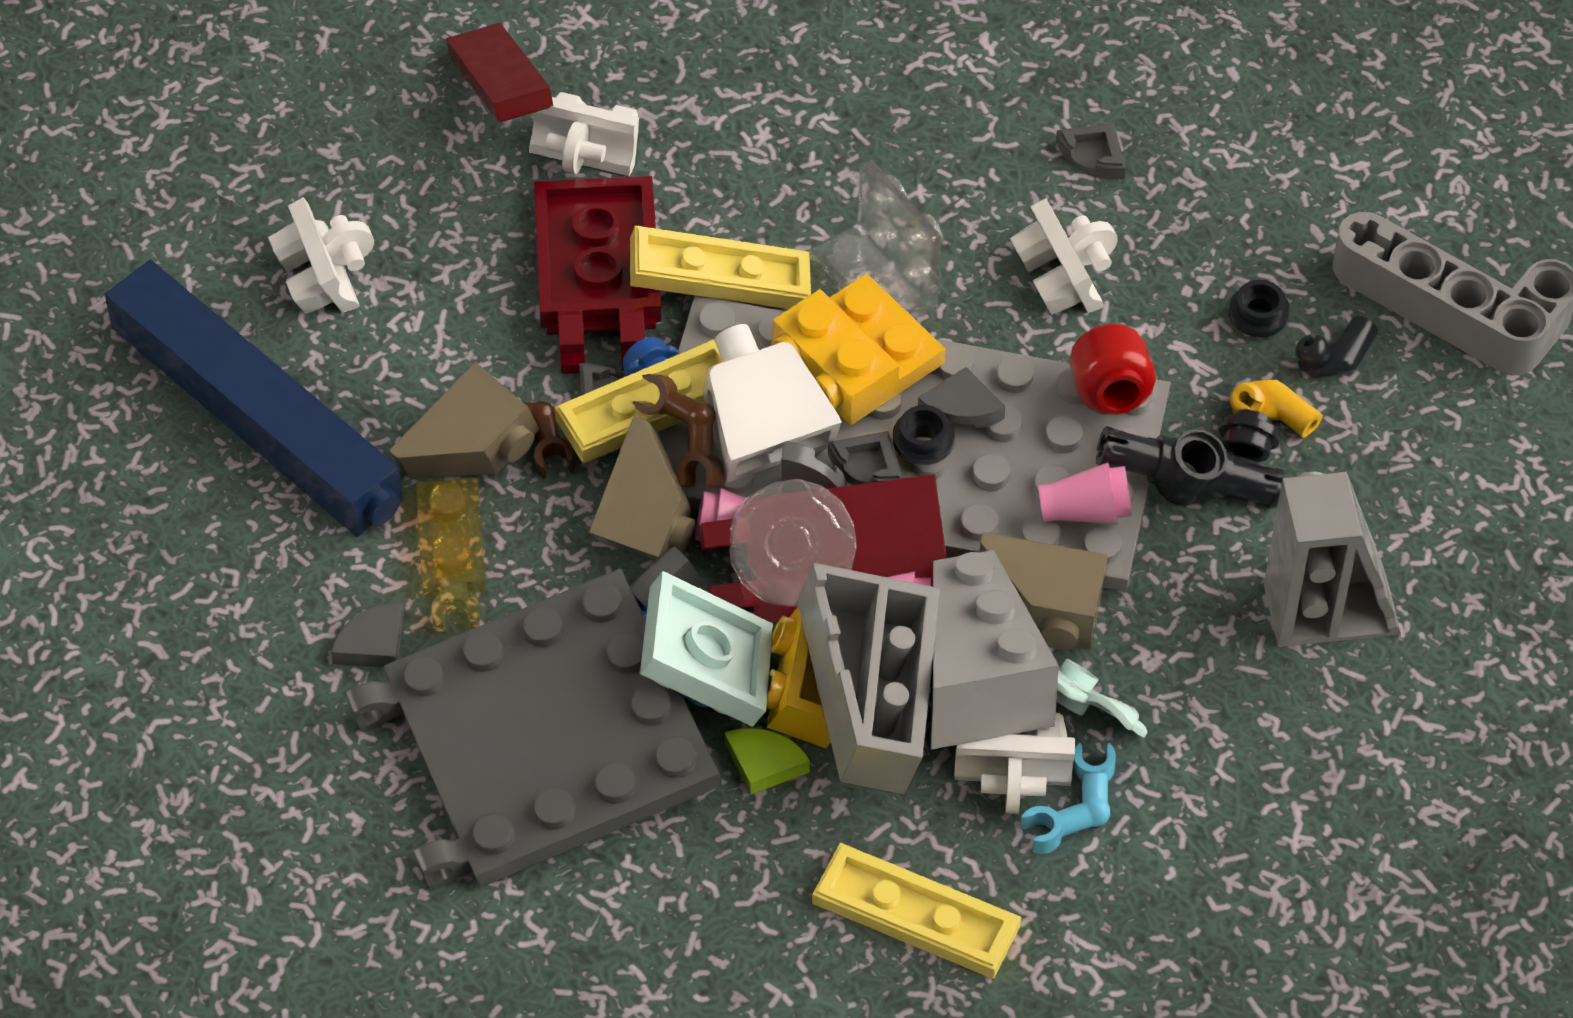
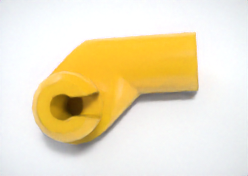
(1277, 403)

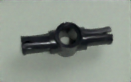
(1216, 468)

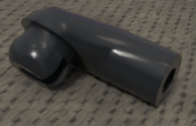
(1340, 357)

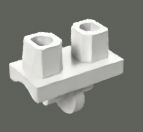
(586, 135)
(1086, 246)
(328, 253)
(1018, 763)

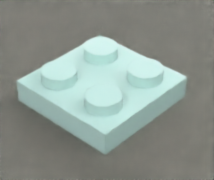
(707, 649)

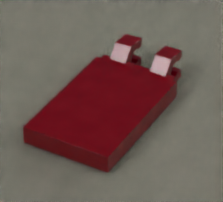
(586, 261)
(894, 531)

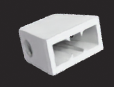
(762, 403)

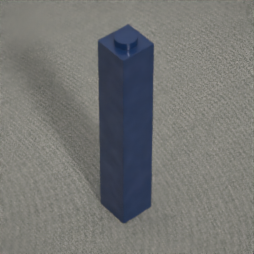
(255, 398)

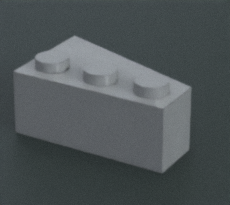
(1324, 566)
(988, 656)
(872, 670)

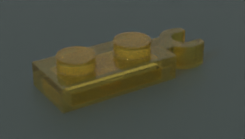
(451, 548)

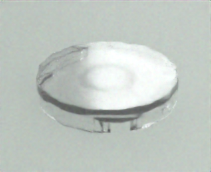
(784, 533)

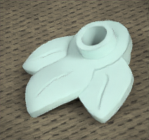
(1077, 693)

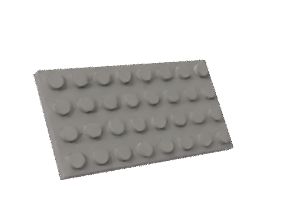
(992, 470)

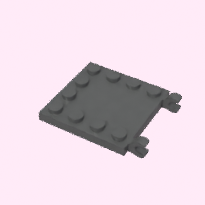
(541, 731)

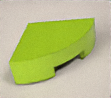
(765, 757)

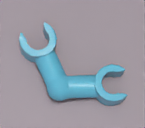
(1092, 812)

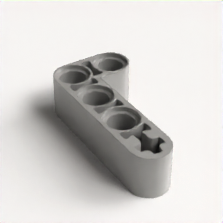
(1454, 300)

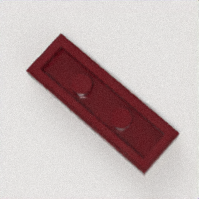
(499, 72)

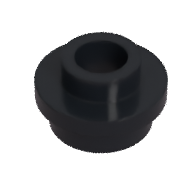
(1264, 296)
(923, 422)
(1249, 435)

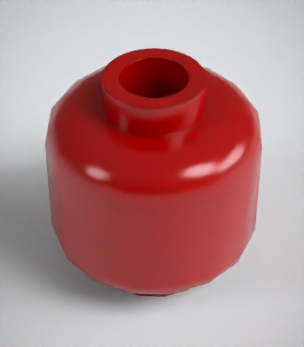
(1112, 369)

